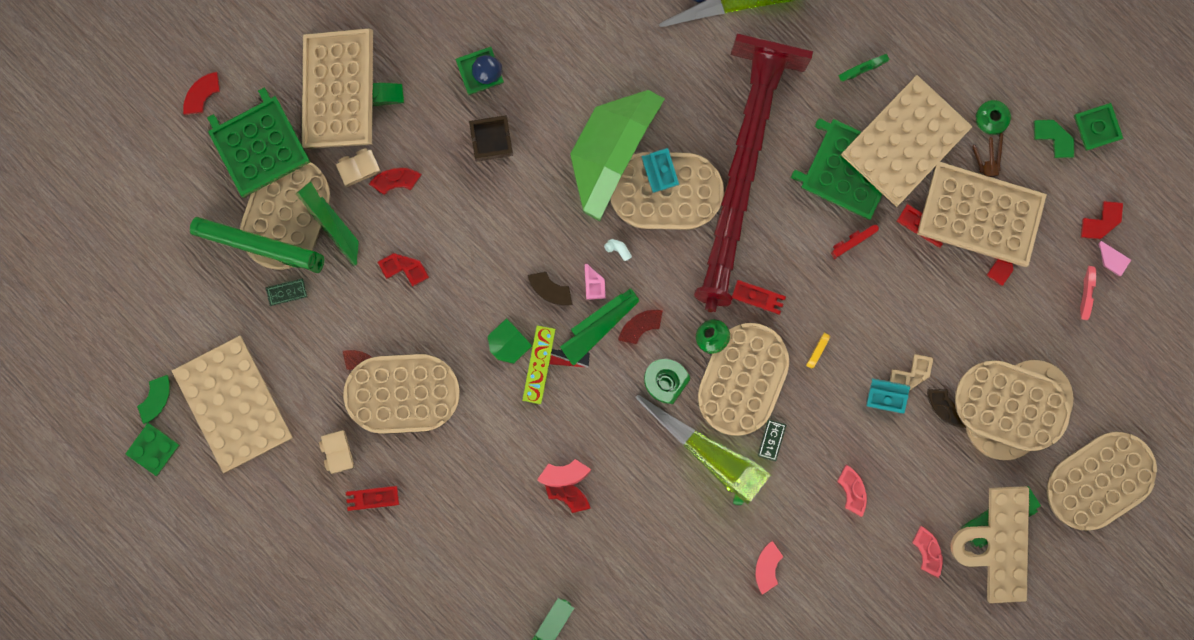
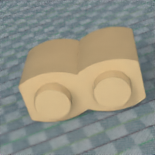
(358, 167)
(337, 452)

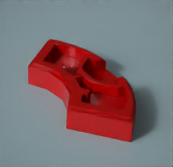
(200, 92)
(394, 179)
(570, 495)

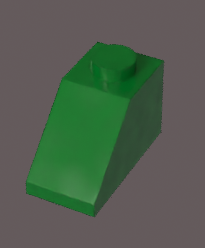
(387, 94)

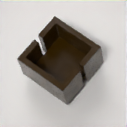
(491, 138)

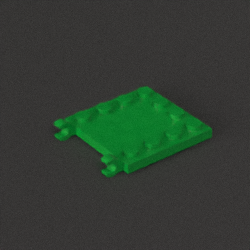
(258, 145)
(835, 177)

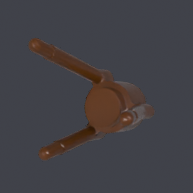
(991, 167)

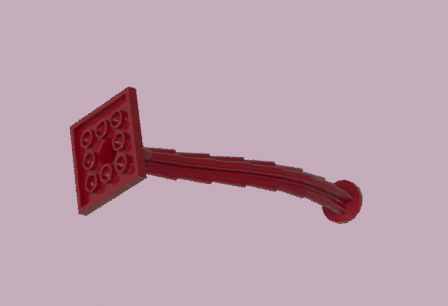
(767, 67)

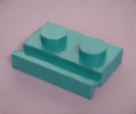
(660, 170)
(888, 395)

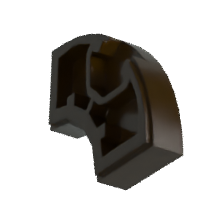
(549, 290)
(944, 407)

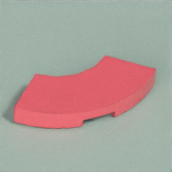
(1087, 300)
(564, 475)
(854, 490)
(930, 551)
(766, 567)

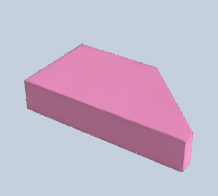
(1113, 259)
(594, 284)

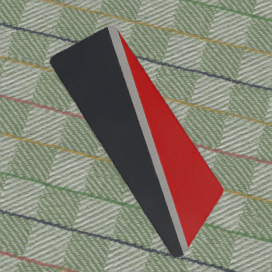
(558, 358)

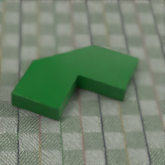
(1062, 141)

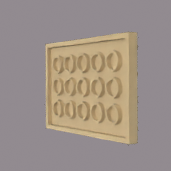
(337, 89)
(906, 140)
(981, 214)
(232, 404)

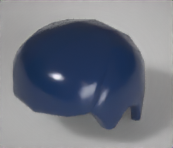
(487, 69)

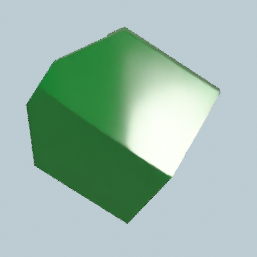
(507, 342)

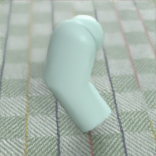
(618, 246)

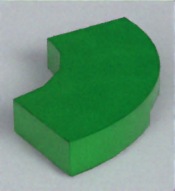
(864, 67)
(156, 399)

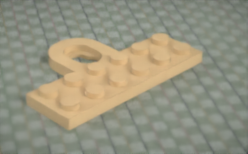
(1006, 547)

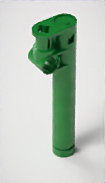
(257, 244)

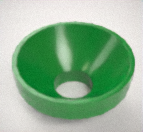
(984, 121)
(717, 341)

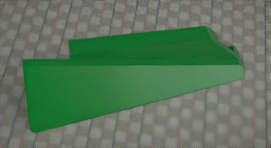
(329, 222)
(597, 325)

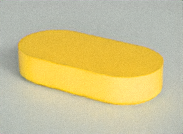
(818, 350)

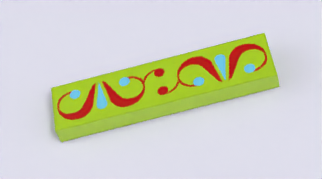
(538, 365)

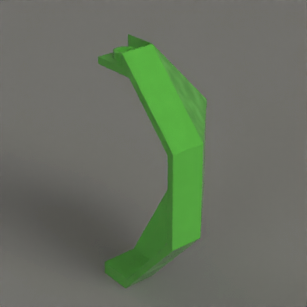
(608, 146)

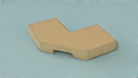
(919, 372)

